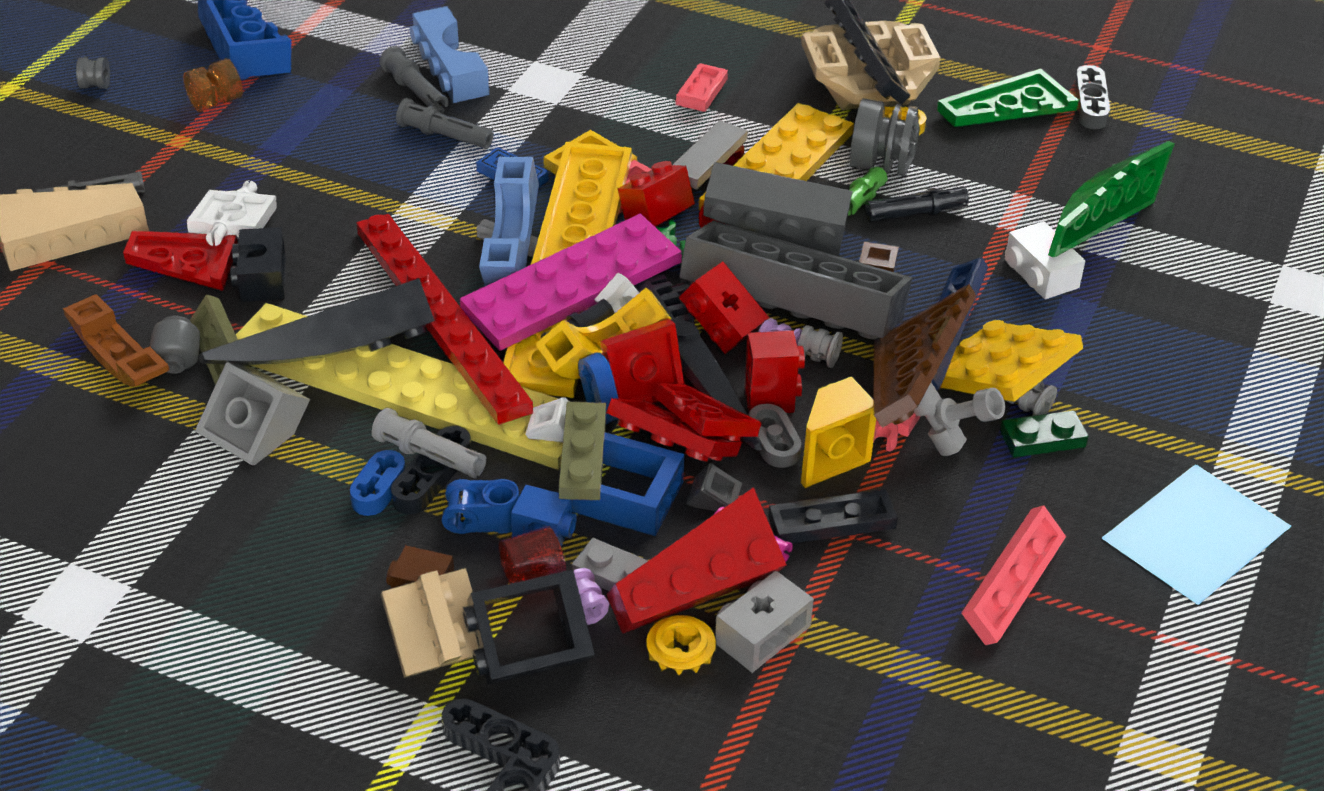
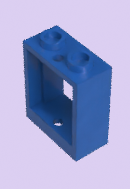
(629, 509)

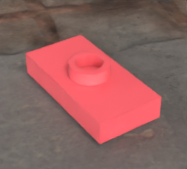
(702, 87)

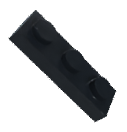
(833, 516)

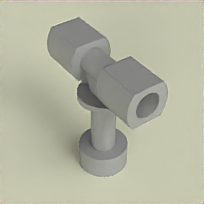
(946, 414)

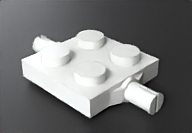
(230, 211)

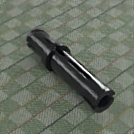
(926, 202)

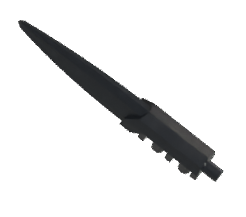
(695, 356)

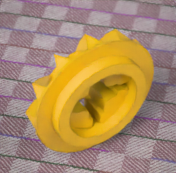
(688, 632)

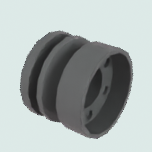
(884, 137)

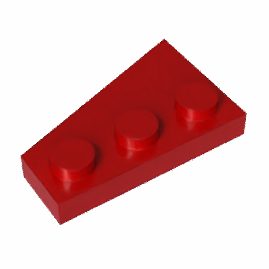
(182, 256)
(705, 413)

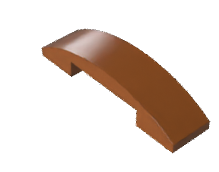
(111, 344)

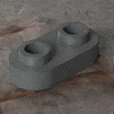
(777, 436)

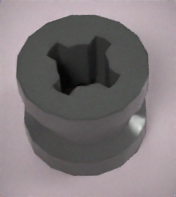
(93, 72)

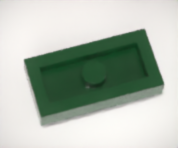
(1043, 433)

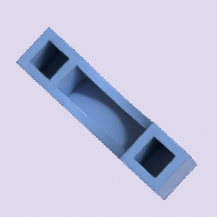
(459, 72)
(515, 204)

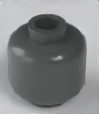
(176, 342)

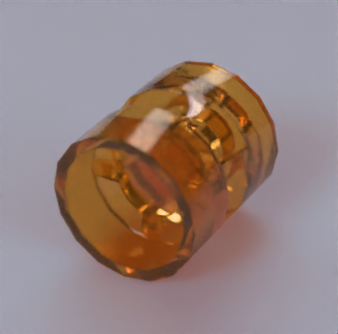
(215, 84)

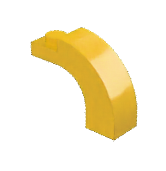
(568, 344)

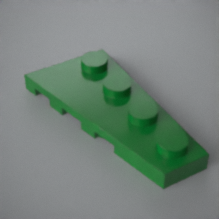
(1008, 99)

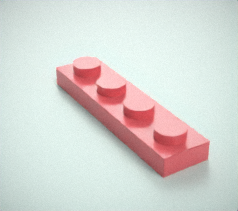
(1013, 575)

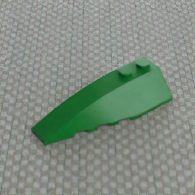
(1111, 197)

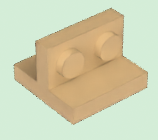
(430, 622)

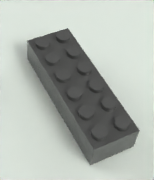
(801, 279)

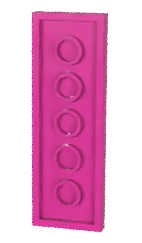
(568, 281)

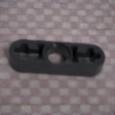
(426, 484)

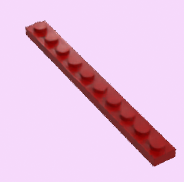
(452, 327)

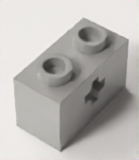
(763, 620)

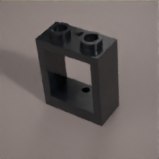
(571, 617)

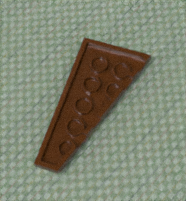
(912, 354)

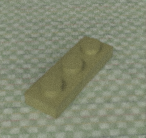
(214, 329)
(582, 451)

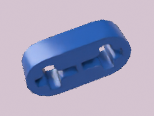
(597, 381)
(370, 479)

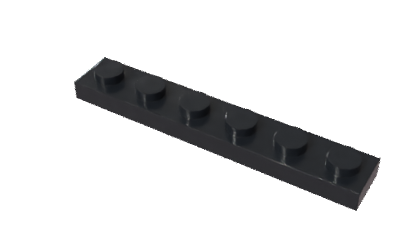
(868, 50)

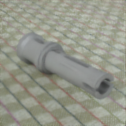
(415, 438)

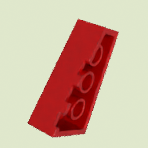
(706, 563)

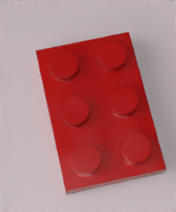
(670, 429)

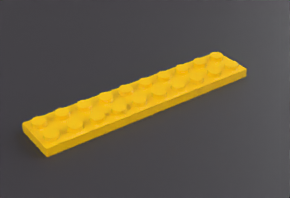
(579, 206)

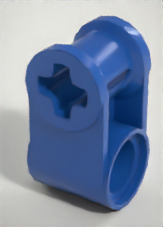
(484, 506)

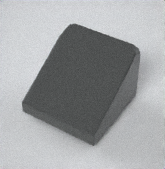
(713, 489)

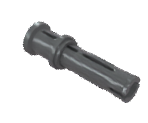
(407, 73)
(431, 121)

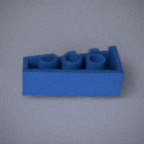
(245, 38)

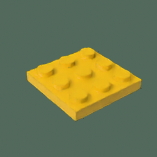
(1009, 358)

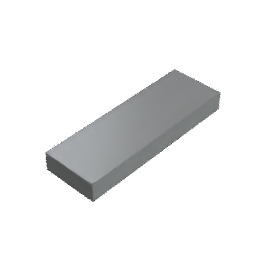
(712, 147)

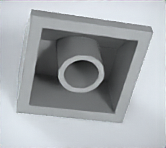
(250, 413)

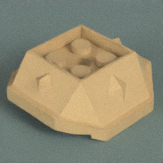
(844, 75)

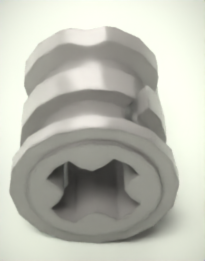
(821, 344)
(1037, 399)

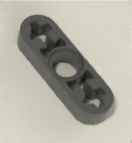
(1099, 97)

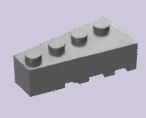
(778, 207)

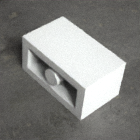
(1029, 256)

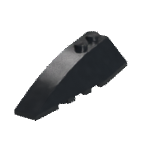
(334, 331)

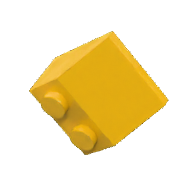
(838, 431)

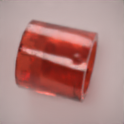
(531, 555)

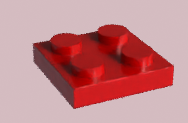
(644, 359)

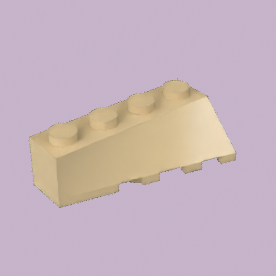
(66, 221)

